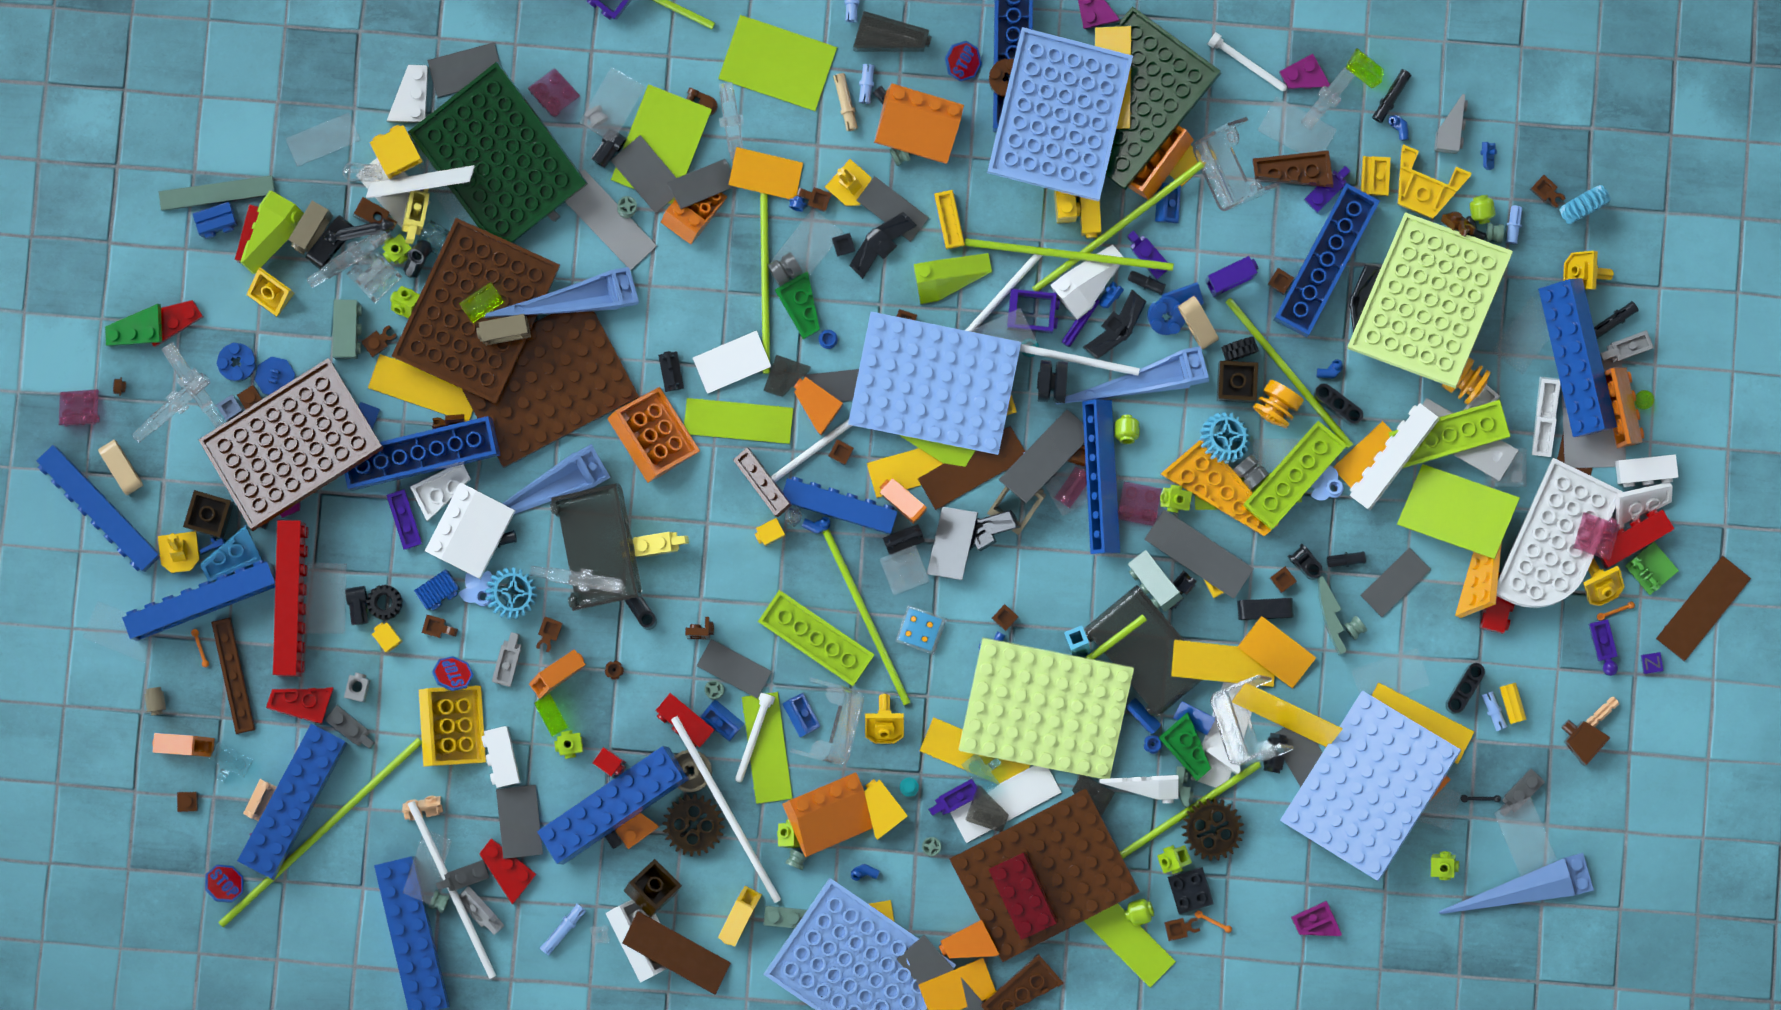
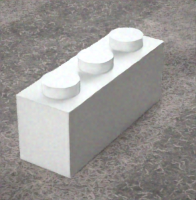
(1646, 470)
(501, 757)

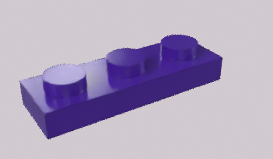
(404, 519)

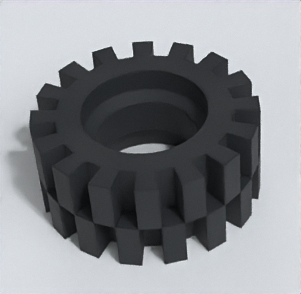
(1240, 349)
(388, 613)

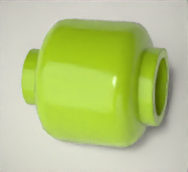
(1482, 209)
(1127, 429)
(1139, 912)

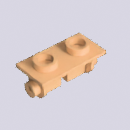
(259, 799)
(431, 806)

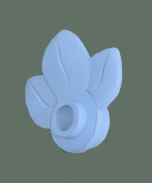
(1324, 482)
(475, 588)

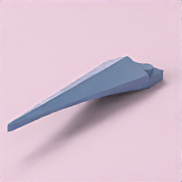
(602, 292)
(1170, 373)
(573, 474)
(1556, 880)

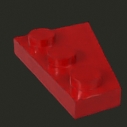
(177, 318)
(301, 703)
(510, 873)

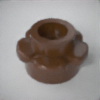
(119, 386)
(619, 669)

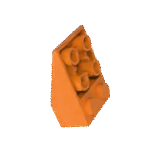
(693, 219)

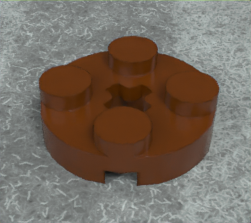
(997, 75)

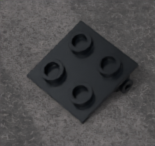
(1190, 890)

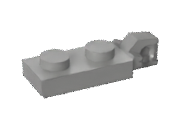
(1628, 347)
(507, 661)
(480, 911)

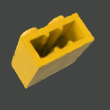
(395, 151)
(1066, 207)

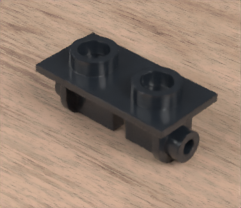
(671, 371)
(903, 539)
(1183, 584)
(1276, 763)

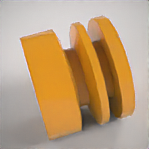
(1470, 382)
(1278, 403)

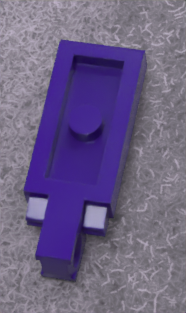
(1322, 195)
(1146, 251)
(954, 798)

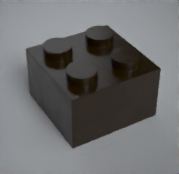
(1237, 381)
(208, 514)
(652, 888)

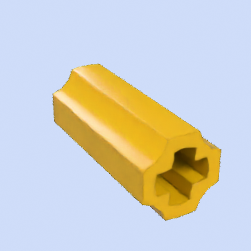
(1512, 703)

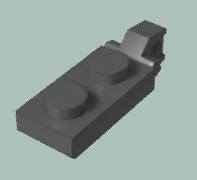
(349, 727)
(1523, 788)
(464, 876)

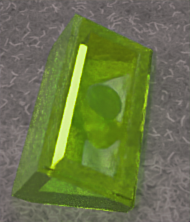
(1365, 68)
(481, 302)
(551, 715)

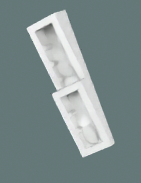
(1545, 416)

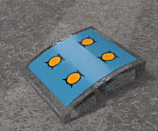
(921, 630)

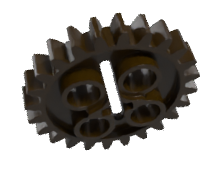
(681, 811)
(1205, 813)

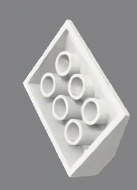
(470, 530)

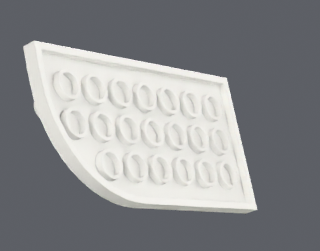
(1542, 561)

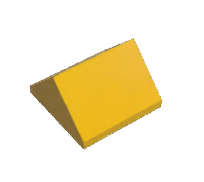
(269, 292)

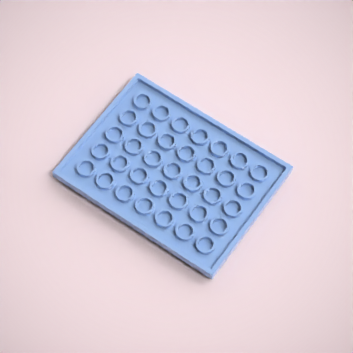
(1060, 114)
(934, 383)
(1370, 786)
(847, 957)

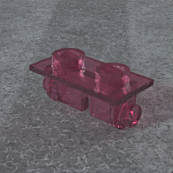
(1072, 487)

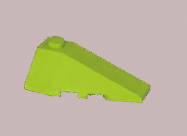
(272, 229)
(945, 276)

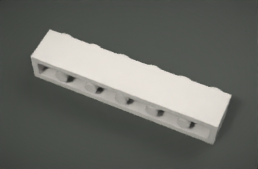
(1394, 457)

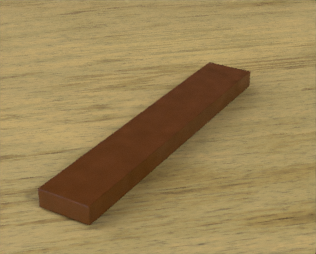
(233, 675)

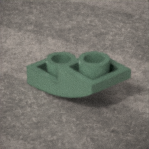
(1184, 793)

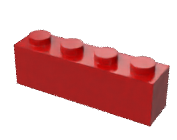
(1639, 536)

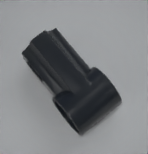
(608, 149)
(417, 258)
(356, 599)
(640, 610)

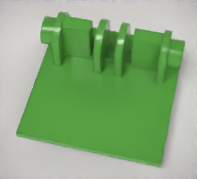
(1651, 568)

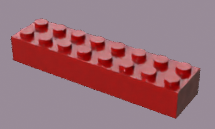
(290, 598)

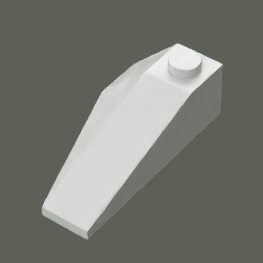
(1083, 284)
(1155, 787)

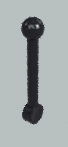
(1464, 798)

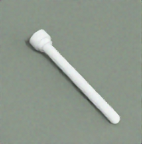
(1217, 42)
(765, 702)

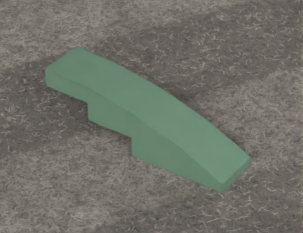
(1329, 607)

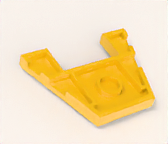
(1422, 192)

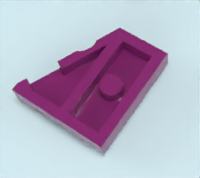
(1096, 13)
(1316, 921)

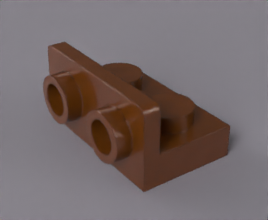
(697, 632)

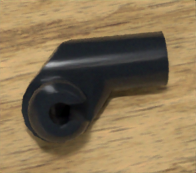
(1477, 234)

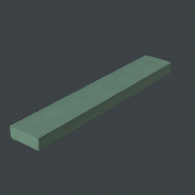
(216, 193)

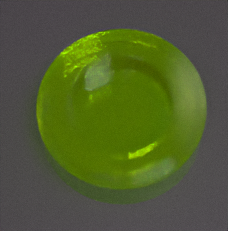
(1644, 400)

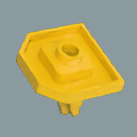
(848, 183)
(1585, 266)
(179, 551)
(1602, 585)
(884, 726)

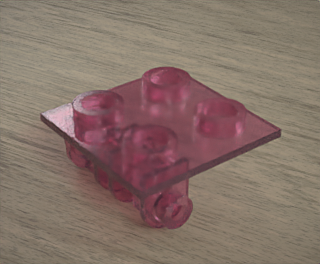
(553, 92)
(78, 407)
(1139, 503)
(1596, 536)

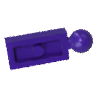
(1604, 645)

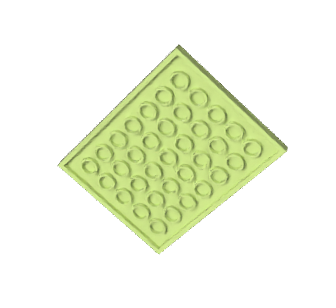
(1430, 300)
(1045, 708)

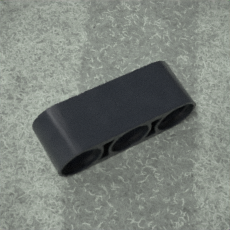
(323, 250)
(1348, 406)
(1267, 608)
(1473, 683)

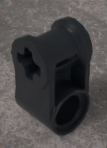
(1305, 562)

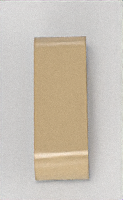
(1198, 322)
(120, 467)

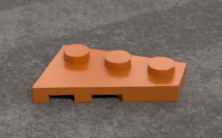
(636, 830)

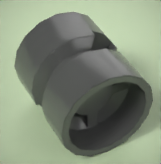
(785, 269)
(1250, 471)

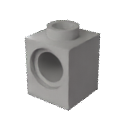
(358, 696)

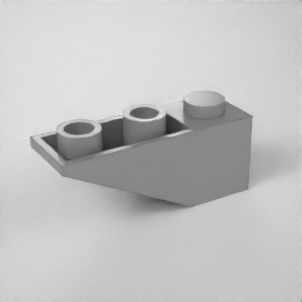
(1448, 136)

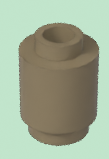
(155, 701)

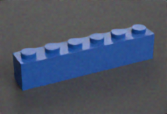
(839, 506)

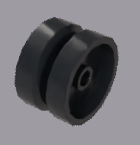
(1049, 381)

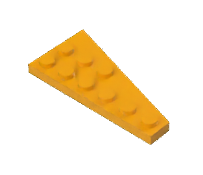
(1214, 484)
(1480, 585)

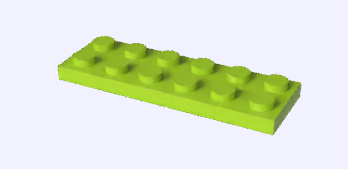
(1462, 432)
(1294, 475)
(816, 638)

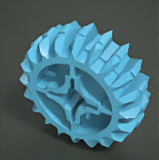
(1584, 204)
(1230, 431)
(509, 610)

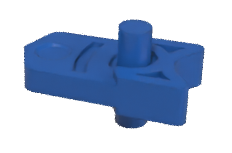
(1488, 151)
(1112, 293)
(215, 545)

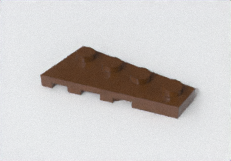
(1300, 168)
(1028, 983)

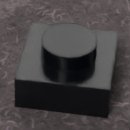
(843, 244)

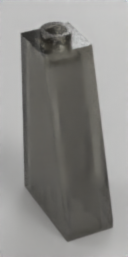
(889, 35)

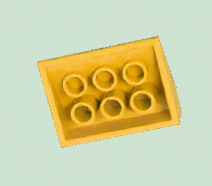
(451, 726)

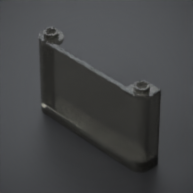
(599, 540)
(1145, 649)

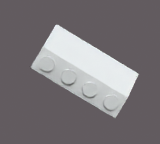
(621, 919)

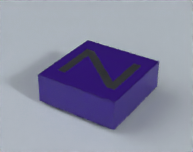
(1651, 663)

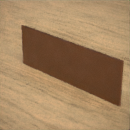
(952, 481)
(1703, 608)
(676, 953)

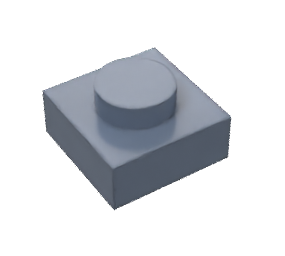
(229, 407)

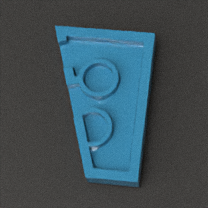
(232, 555)

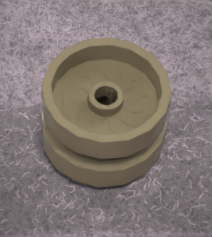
(696, 781)

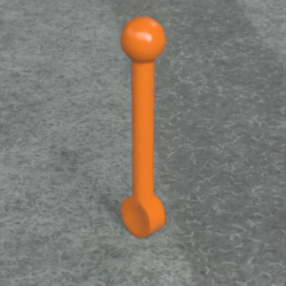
(1601, 616)
(195, 633)
(1198, 914)

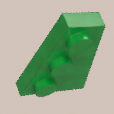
(800, 305)
(136, 329)
(1187, 747)

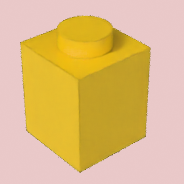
(769, 532)
(386, 637)

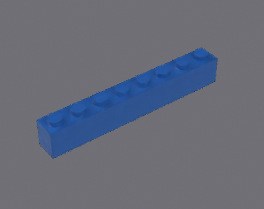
(1101, 476)
(99, 509)

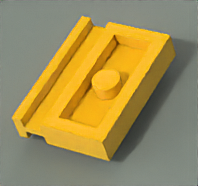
(1375, 175)

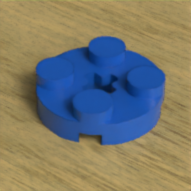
(1158, 323)
(247, 362)

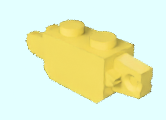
(415, 214)
(658, 544)

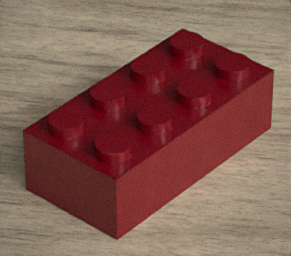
(1023, 895)

